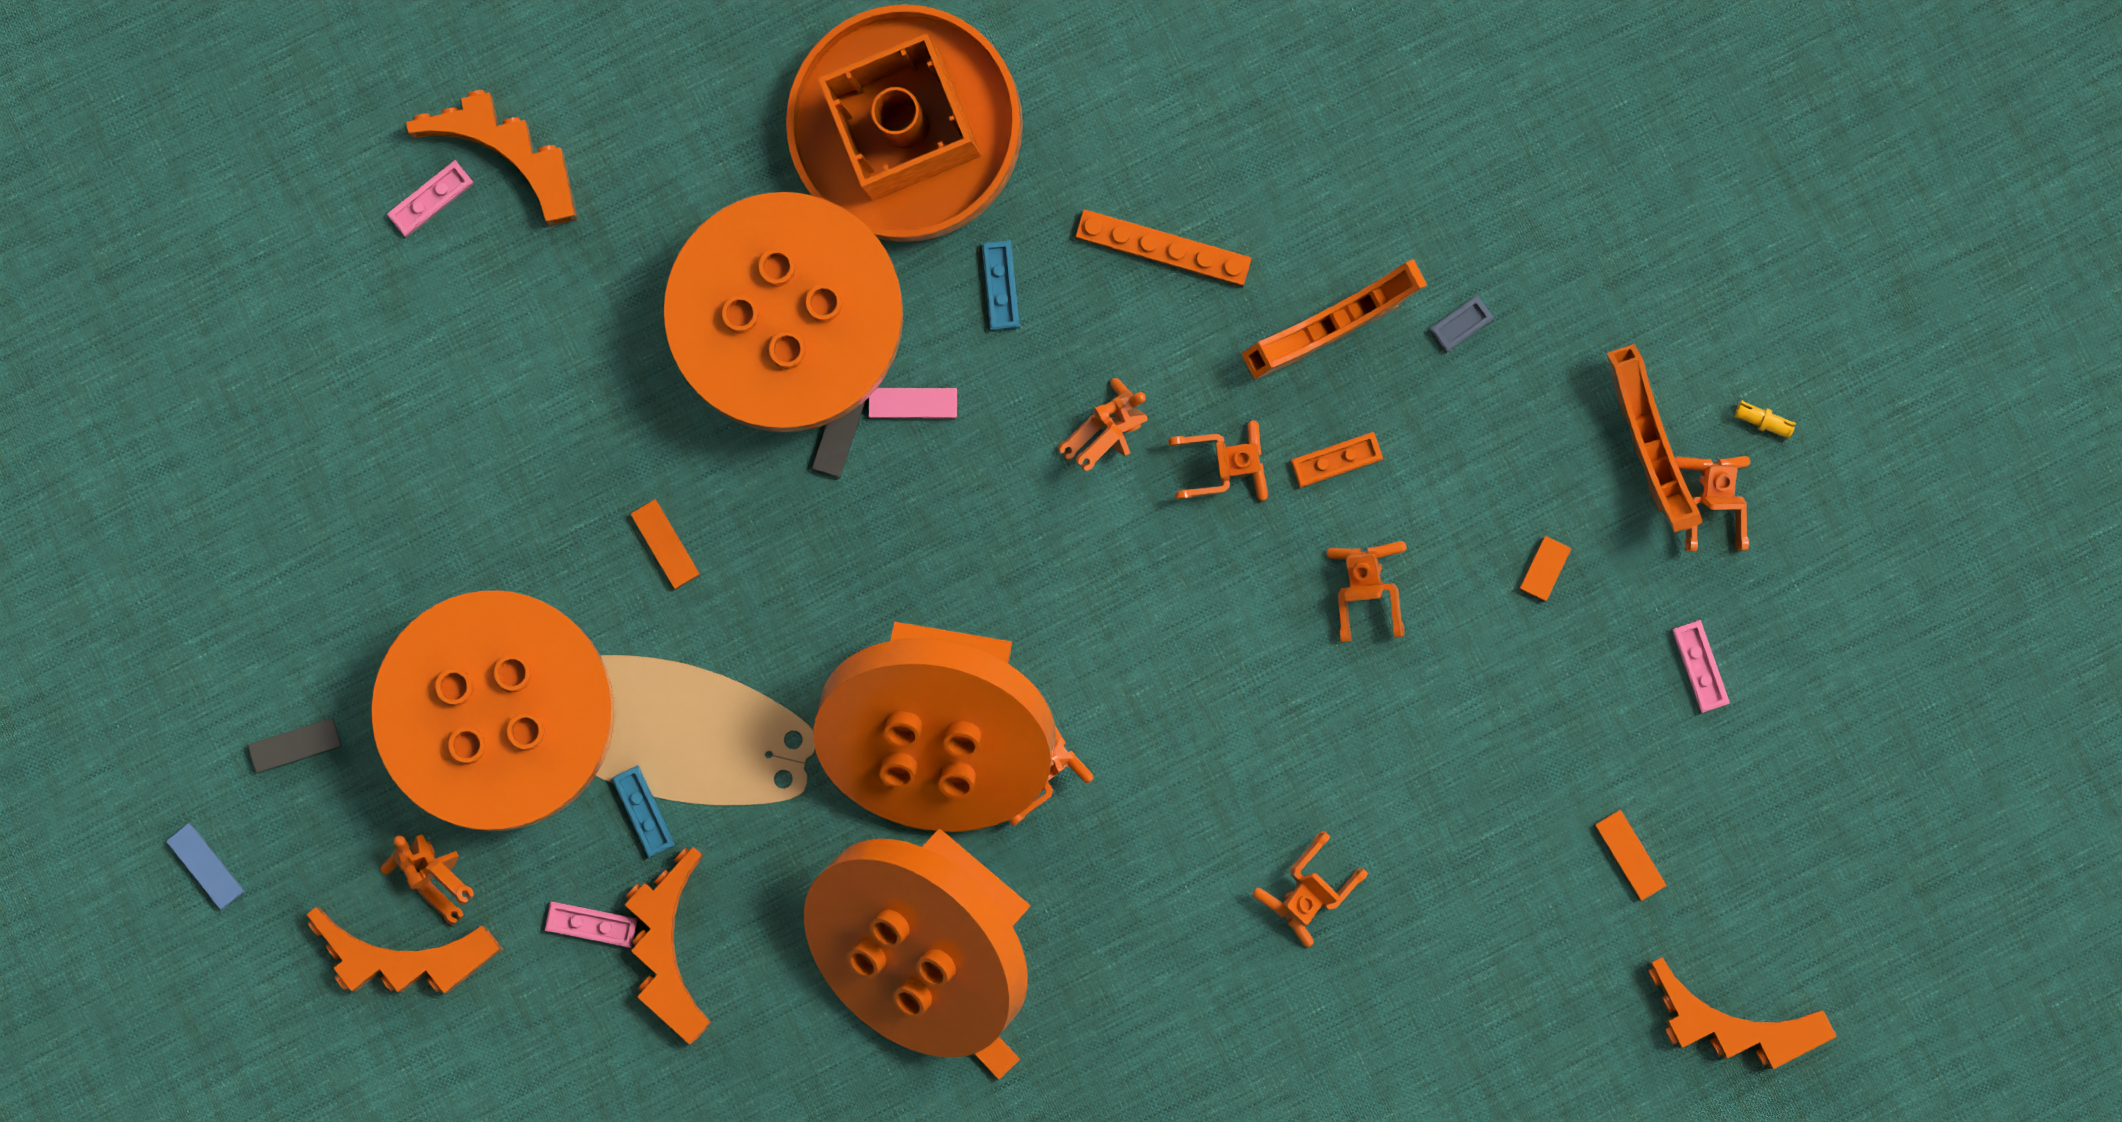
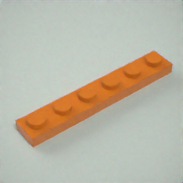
(1163, 248)

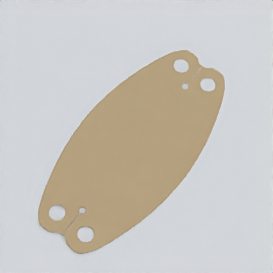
(700, 734)

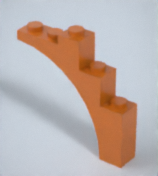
(512, 140)
(1335, 322)
(1650, 439)
(657, 909)
(362, 961)
(1694, 1020)

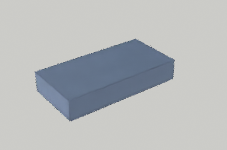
(1461, 324)

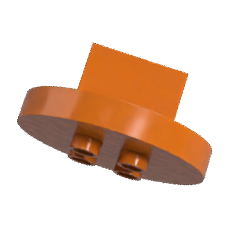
(905, 121)
(783, 312)
(493, 711)
(935, 730)
(919, 943)

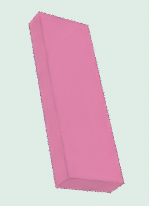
(430, 198)
(913, 403)
(1700, 666)
(591, 924)

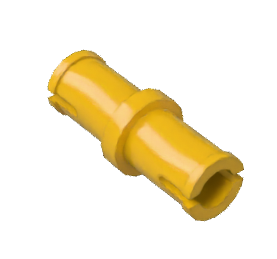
(1764, 419)

